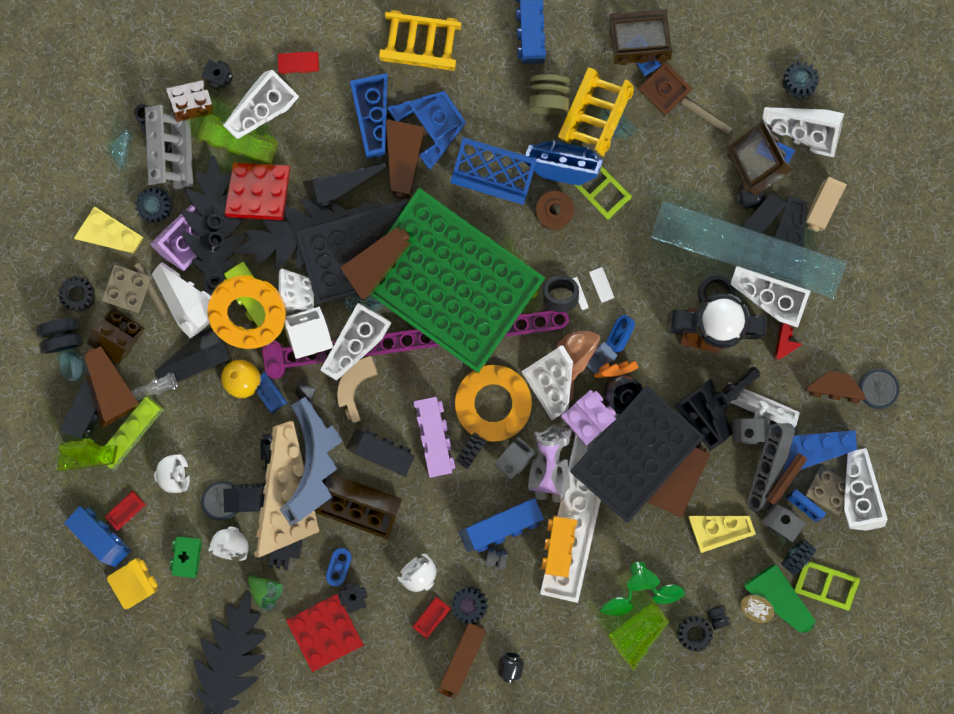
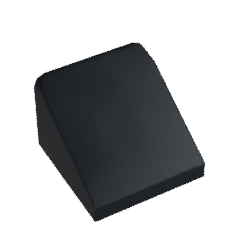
(304, 390)

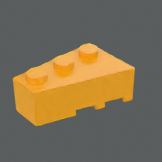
(559, 546)

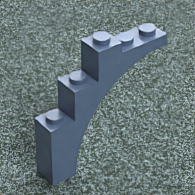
(318, 465)

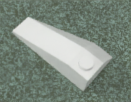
(262, 103)
(812, 127)
(774, 296)
(184, 301)
(357, 338)
(862, 496)

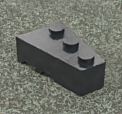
(704, 415)
(80, 417)

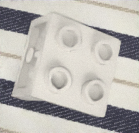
(296, 292)

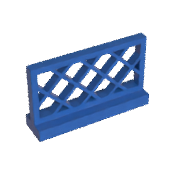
(489, 186)

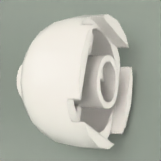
(171, 474)
(229, 543)
(418, 574)

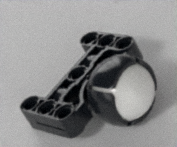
(719, 321)

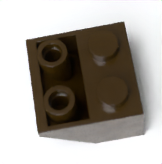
(115, 335)

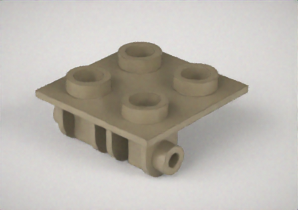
(126, 288)
(827, 490)

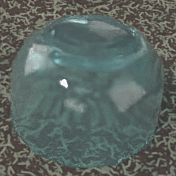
(71, 366)

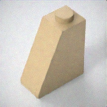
(824, 204)

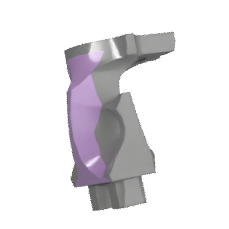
(551, 480)

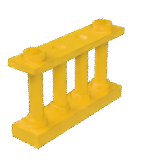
(427, 59)
(583, 99)

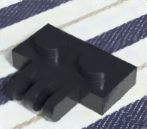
(283, 554)

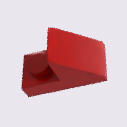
(784, 346)

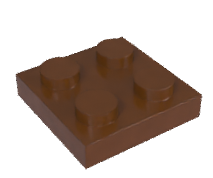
(665, 89)

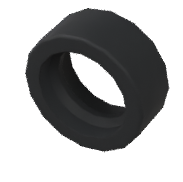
(714, 278)
(560, 281)

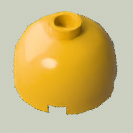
(240, 378)

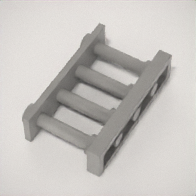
(181, 149)

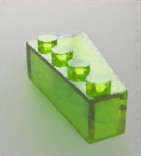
(251, 144)

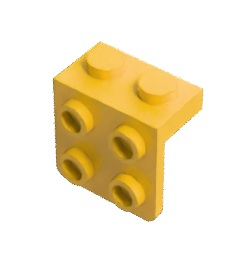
(132, 583)

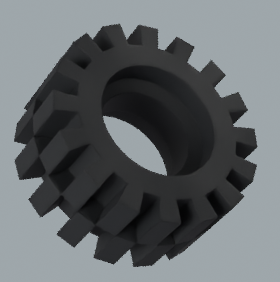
(65, 294)
(470, 450)
(706, 633)

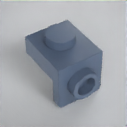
(601, 356)

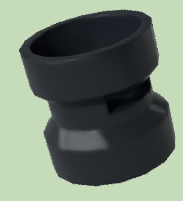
(718, 617)

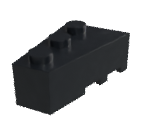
(381, 451)
(244, 499)

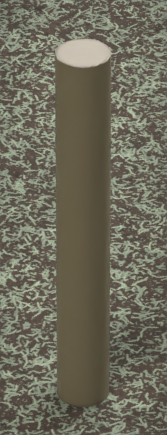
(707, 116)
(152, 292)

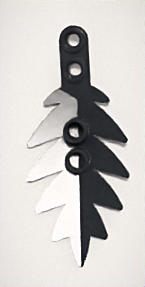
(211, 226)
(283, 235)
(229, 660)

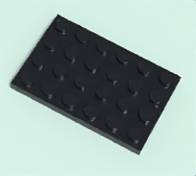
(338, 241)
(636, 454)

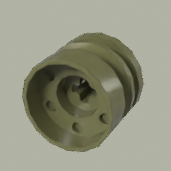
(549, 91)

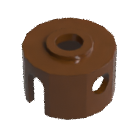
(550, 221)

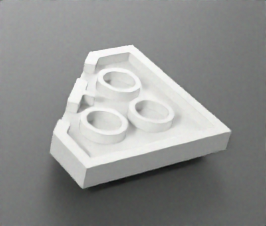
(552, 381)

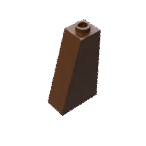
(403, 152)
(375, 262)
(107, 387)
(679, 487)
(461, 660)

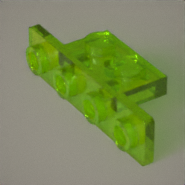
(84, 455)

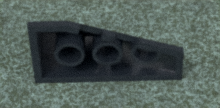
(331, 187)
(197, 356)

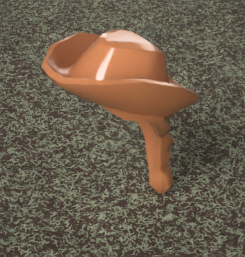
(580, 347)

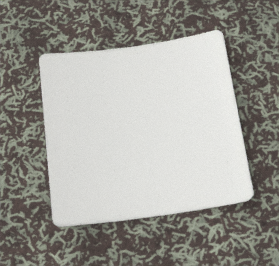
(601, 285)

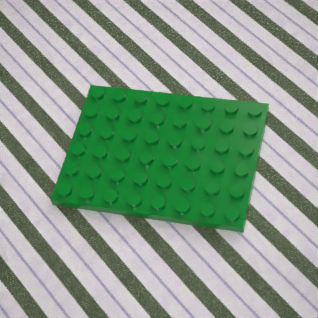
(455, 282)

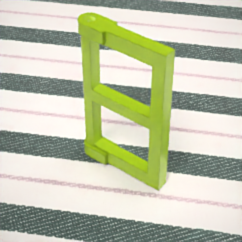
(627, 196)
(855, 582)

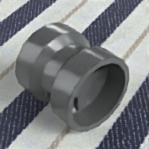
(496, 558)

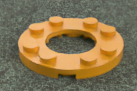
(249, 287)
(520, 403)

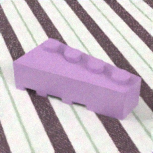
(433, 436)

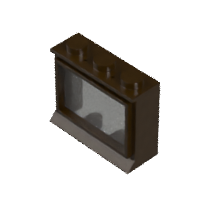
(640, 36)
(758, 158)

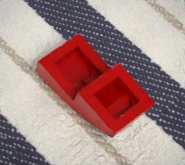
(298, 62)

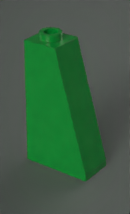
(779, 593)

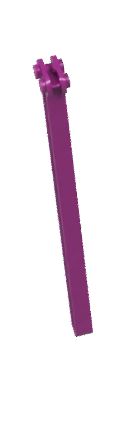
(277, 359)

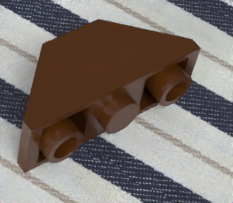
(836, 386)

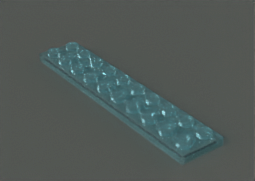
(748, 249)

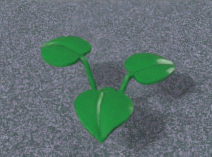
(642, 580)

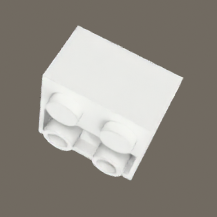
(307, 332)

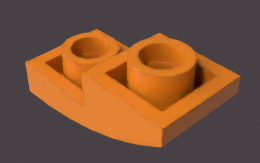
(608, 371)

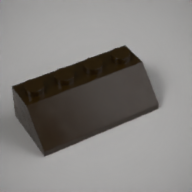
(360, 506)

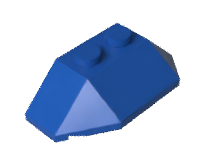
(564, 162)

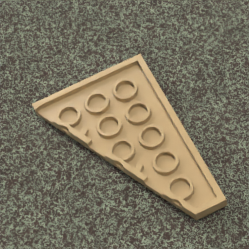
(282, 481)

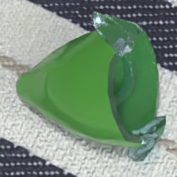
(264, 591)

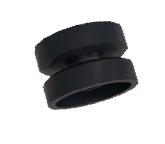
(58, 335)

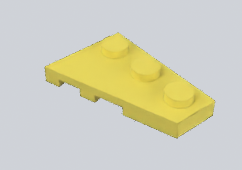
(108, 232)
(720, 530)

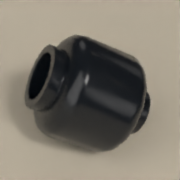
(749, 199)
(510, 667)

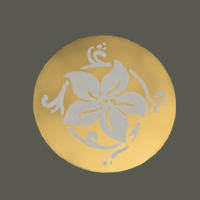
(757, 609)

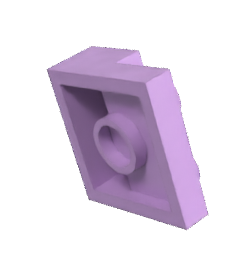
(589, 417)

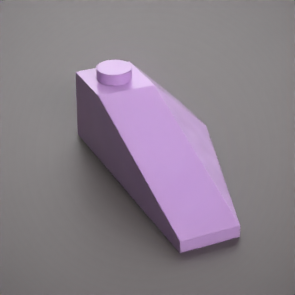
(172, 245)

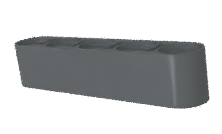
(770, 465)

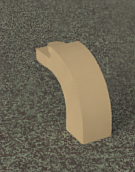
(350, 380)

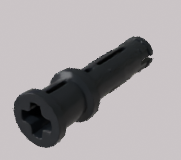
(732, 391)

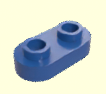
(620, 333)
(338, 566)

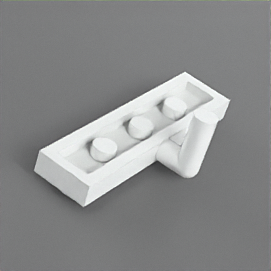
(766, 408)

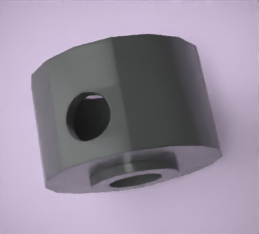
(741, 430)
(514, 458)
(787, 531)

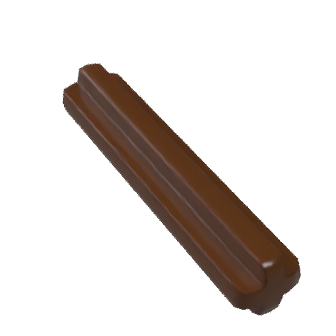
(786, 479)

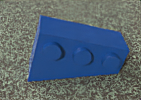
(97, 536)

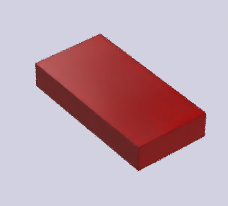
(125, 510)
(431, 617)

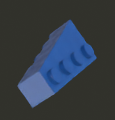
(531, 31)
(371, 110)
(821, 447)
(501, 525)

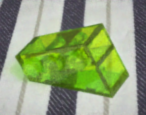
(638, 634)

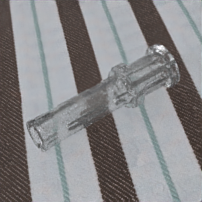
(156, 387)

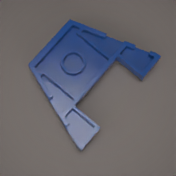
(438, 118)

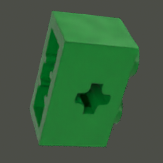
(192, 547)

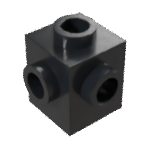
(211, 71)
(353, 604)

